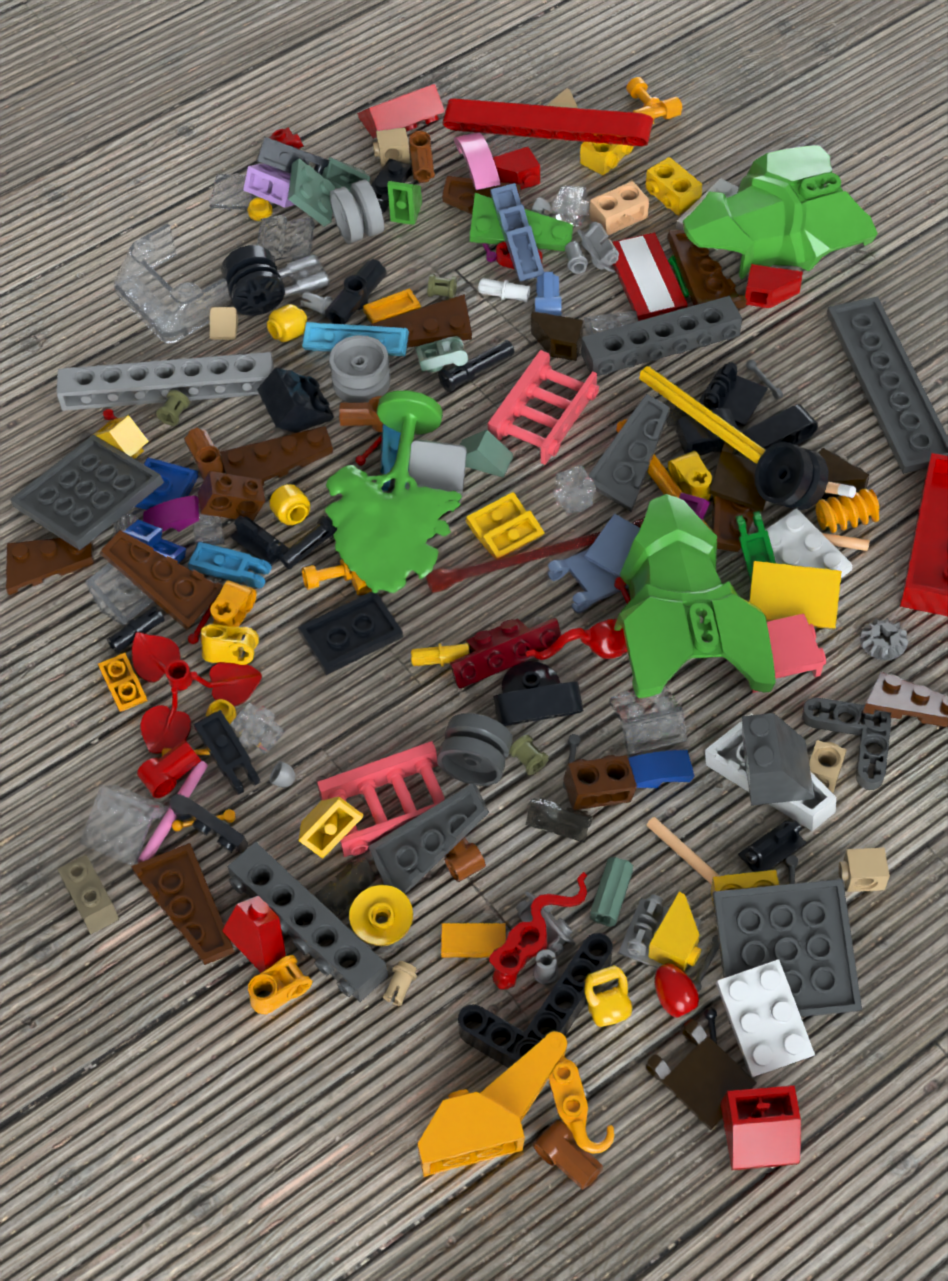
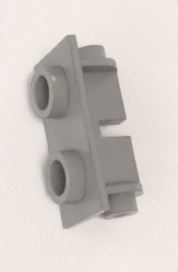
(601, 250)
(557, 930)

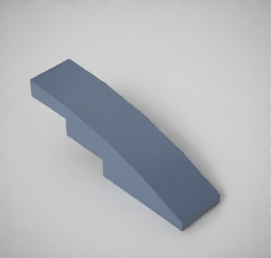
(517, 232)

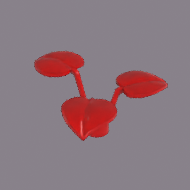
(159, 656)

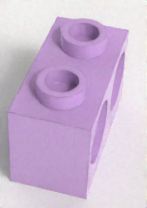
(268, 184)

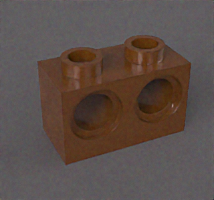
(230, 496)
(600, 788)

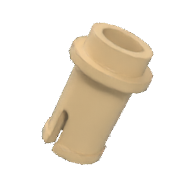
(403, 976)

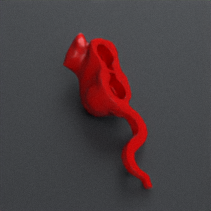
(600, 638)
(528, 938)

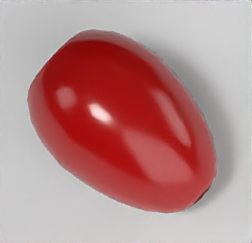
(675, 990)

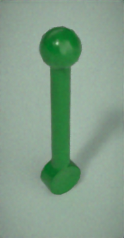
(672, 261)

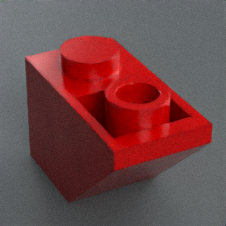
(771, 285)

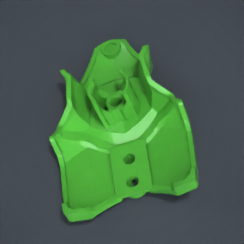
(782, 213)
(672, 585)

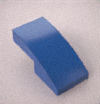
(152, 536)
(660, 767)

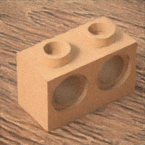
(619, 207)

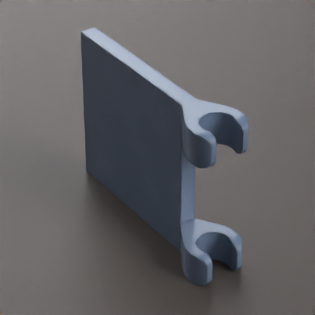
(613, 545)
(593, 579)

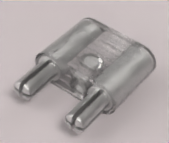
(305, 274)

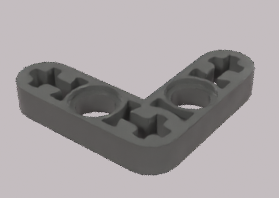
(867, 732)

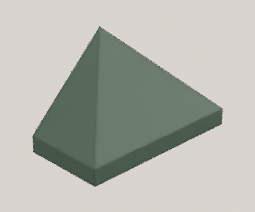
(343, 174)

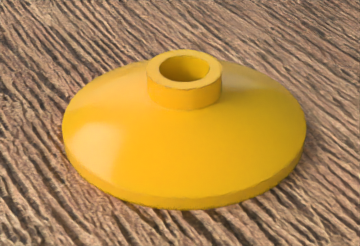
(377, 902)

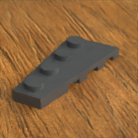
(628, 457)
(421, 843)

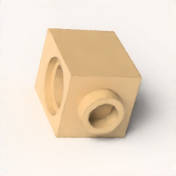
(392, 145)
(831, 754)
(864, 869)

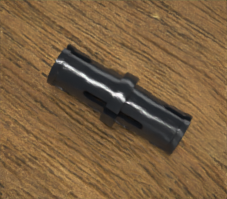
(142, 624)

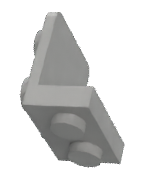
(438, 465)

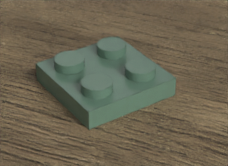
(310, 192)

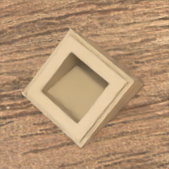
(223, 323)

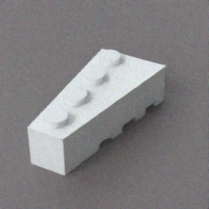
(728, 759)

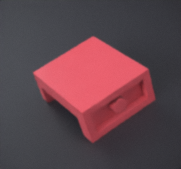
(794, 647)

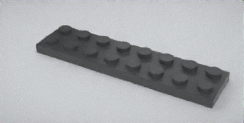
(889, 382)

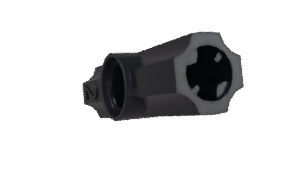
(355, 292)

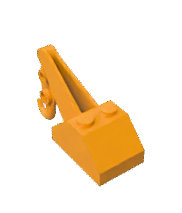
(488, 1123)

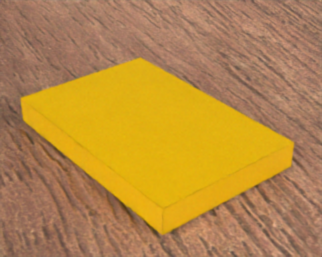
(796, 590)

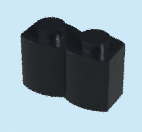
(697, 437)

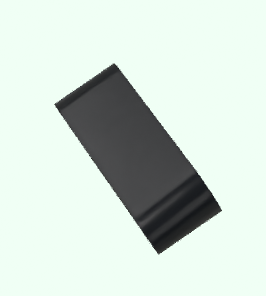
(788, 426)
(538, 703)

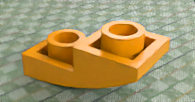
(122, 682)

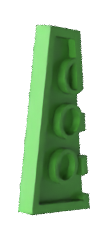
(547, 231)

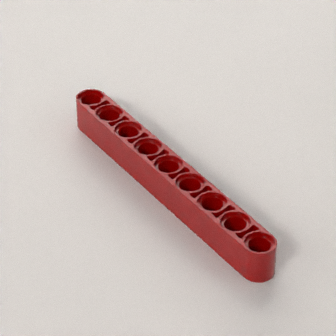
(548, 122)

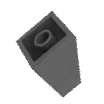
(775, 761)

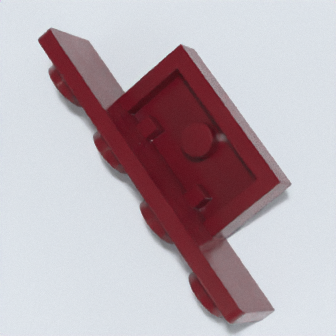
(502, 649)

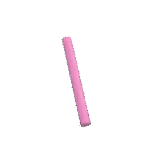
(166, 822)

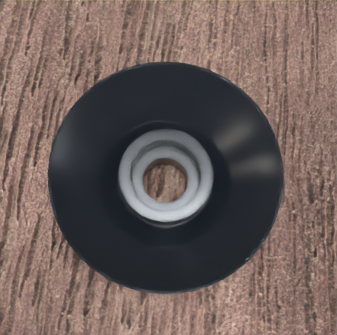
(518, 675)

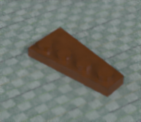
(701, 273)
(170, 585)
(184, 896)

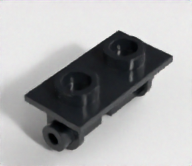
(257, 540)
(773, 847)

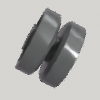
(475, 749)

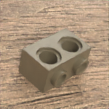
(88, 894)

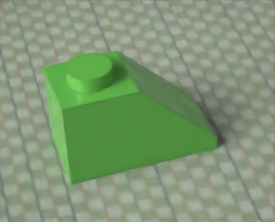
(404, 202)

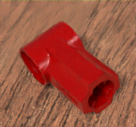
(161, 773)

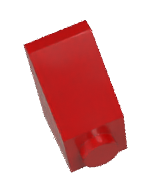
(518, 168)
(256, 933)

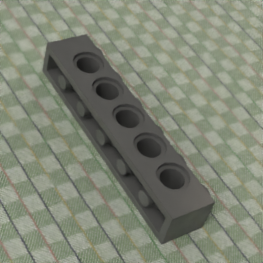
(661, 336)
(357, 980)

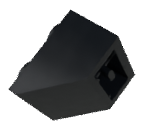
(294, 401)

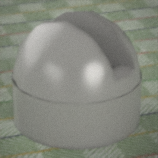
(540, 206)
(282, 775)

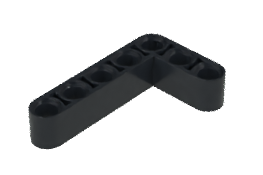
(548, 1015)

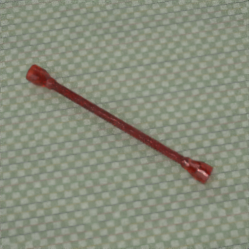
(442, 579)

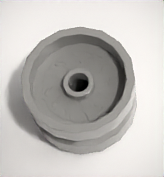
(356, 211)
(359, 369)

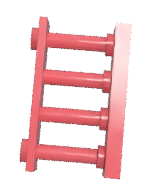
(528, 388)
(376, 774)

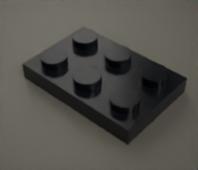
(350, 632)

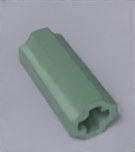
(611, 891)

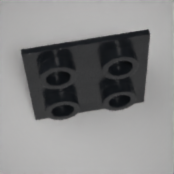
(733, 393)

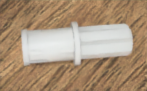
(504, 289)

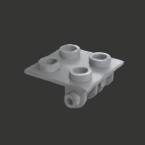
(643, 928)

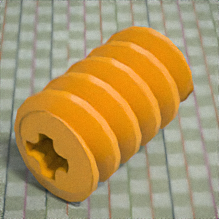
(845, 509)

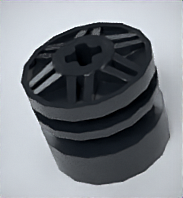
(253, 280)

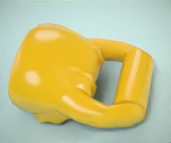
(611, 1005)

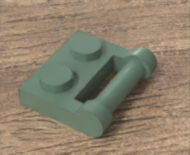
(434, 355)

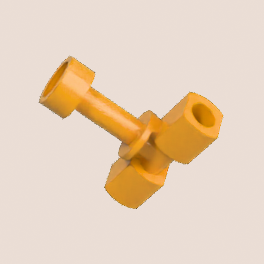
(653, 106)
(312, 577)

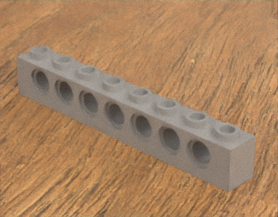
(152, 380)

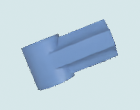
(548, 296)

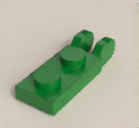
(754, 546)

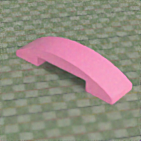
(479, 160)

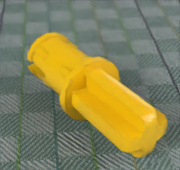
(438, 655)

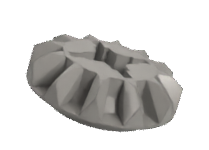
(878, 647)

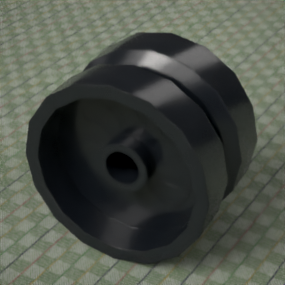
(791, 476)

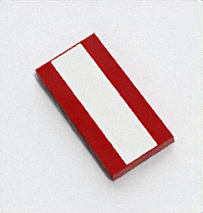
(647, 277)

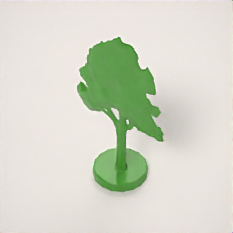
(384, 532)

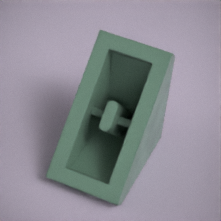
(487, 454)

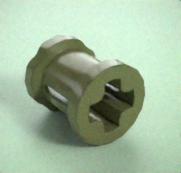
(442, 286)
(173, 407)
(528, 754)

